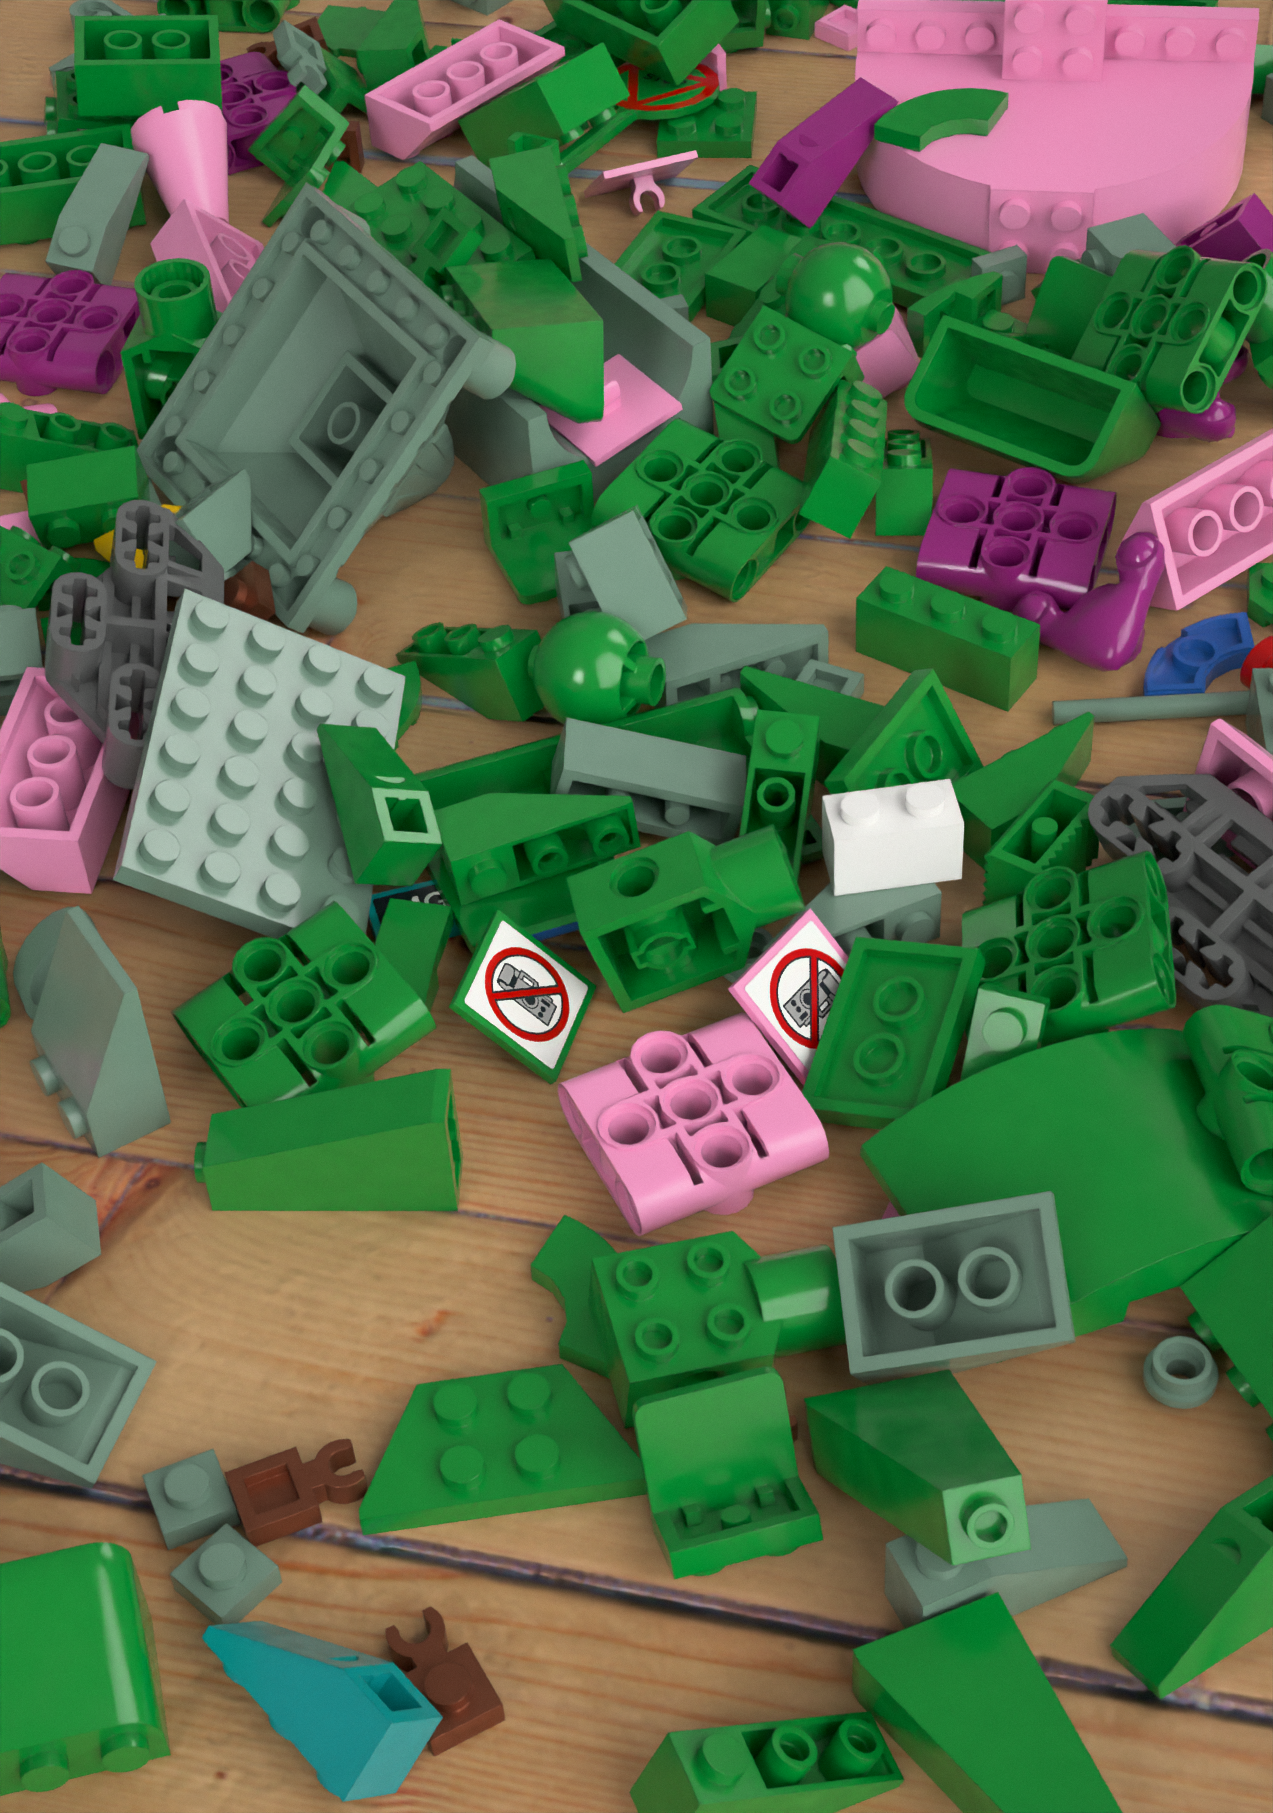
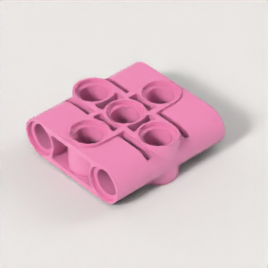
(692, 1123)

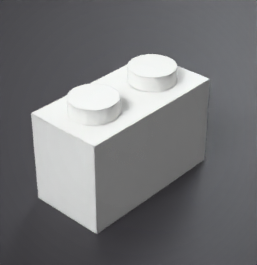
(892, 837)

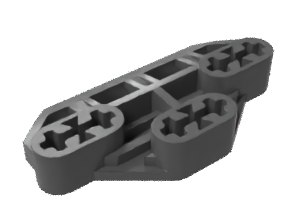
(123, 630)
(1211, 900)

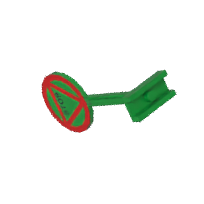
(648, 99)

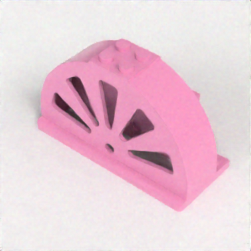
(1101, 122)

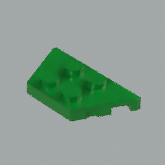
(498, 1451)

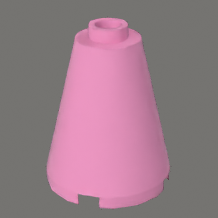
(186, 155)

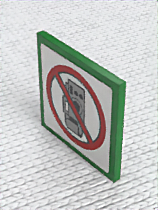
(523, 997)

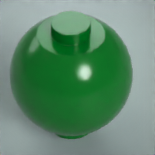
(838, 293)
(595, 669)

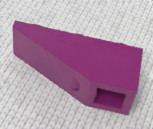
(821, 152)

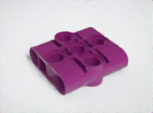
(250, 100)
(63, 332)
(1016, 537)

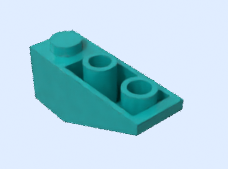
(337, 1706)

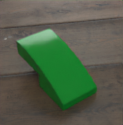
(962, 300)
(414, 942)

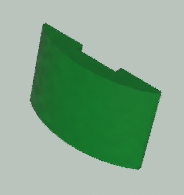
(1114, 1138)

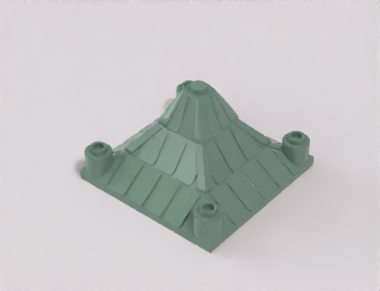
(330, 398)

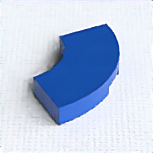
(1199, 655)

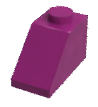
(1234, 232)

